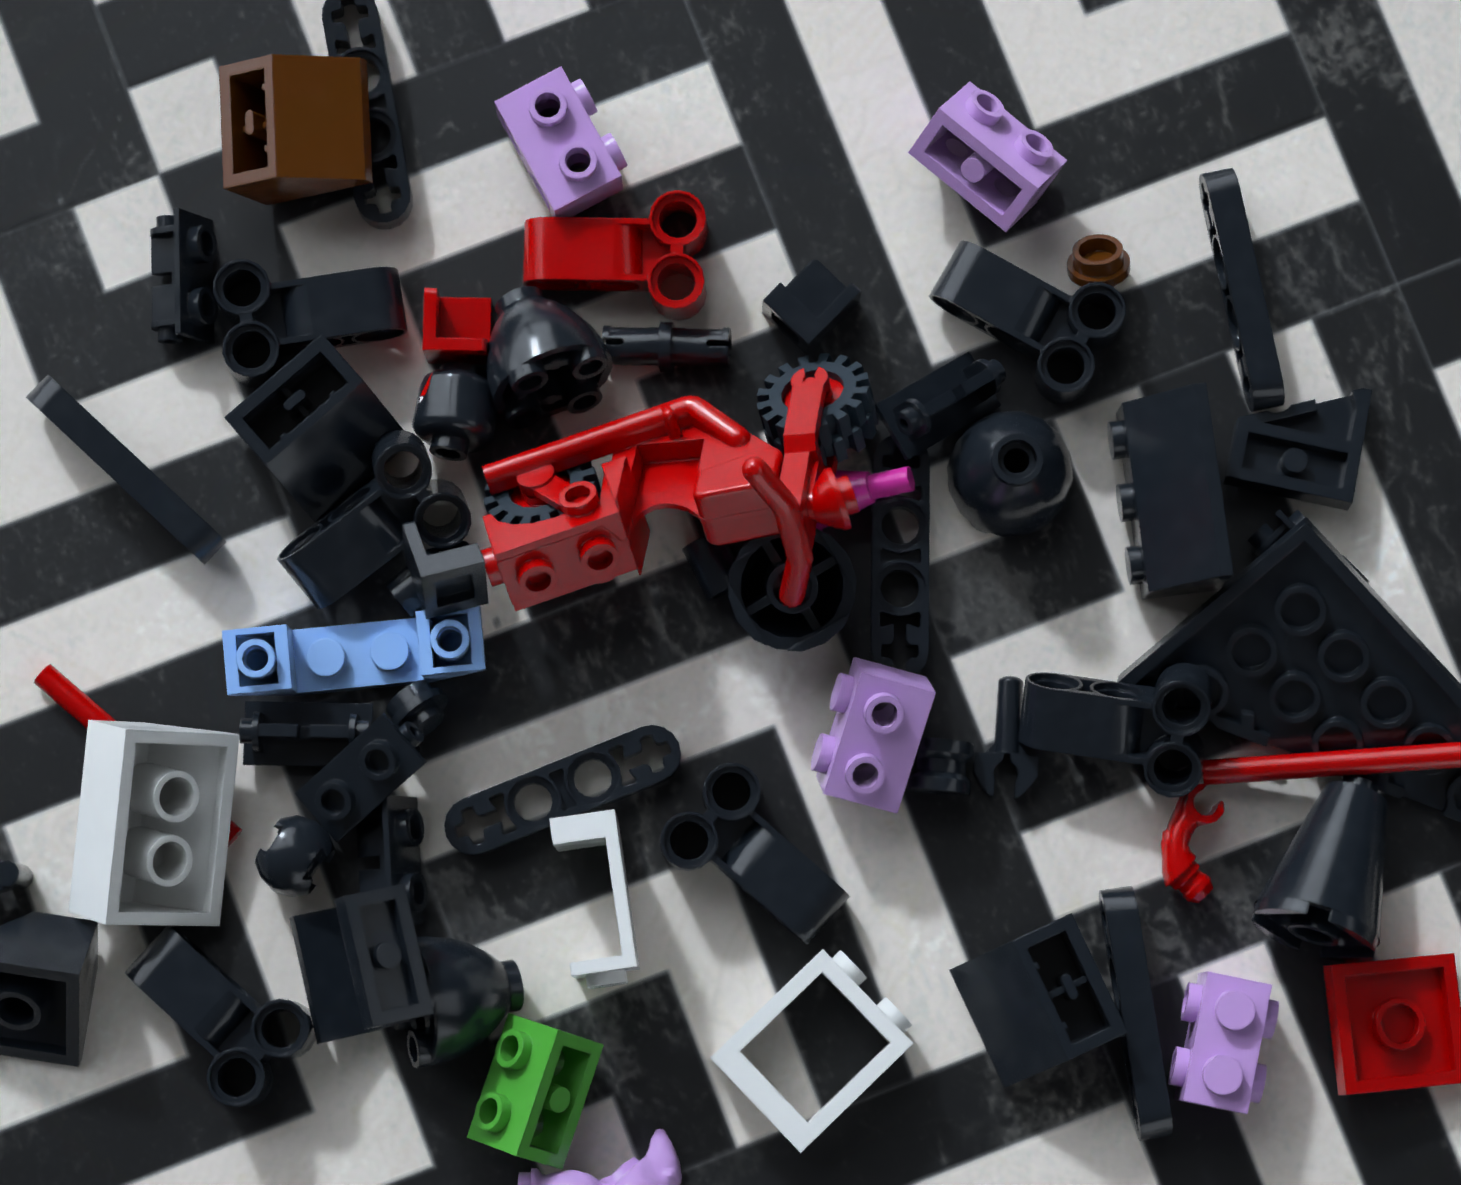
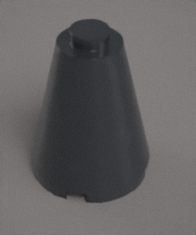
(1331, 876)

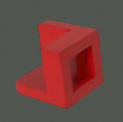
(456, 328)

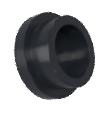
(419, 705)

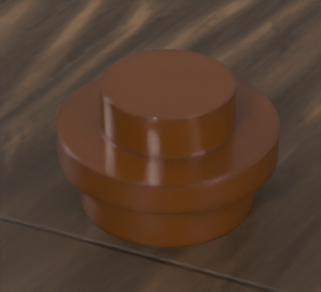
(1098, 260)

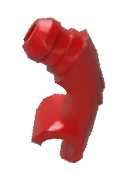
(1178, 860)

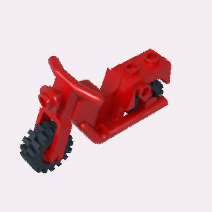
(564, 532)

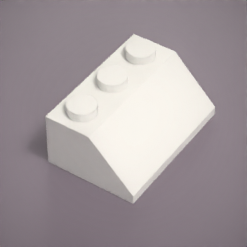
(153, 824)

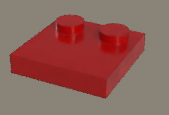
(1394, 1023)

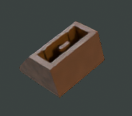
(294, 126)

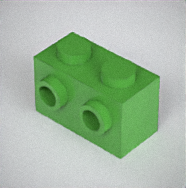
(535, 1091)

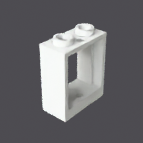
(883, 1017)

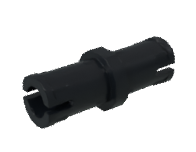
(668, 346)

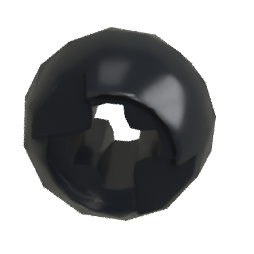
(295, 856)

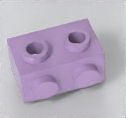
(561, 143)
(987, 155)
(872, 734)
(1223, 1042)

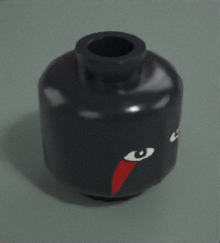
(455, 411)

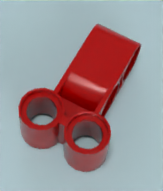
(619, 254)

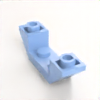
(352, 655)

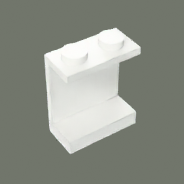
(591, 831)

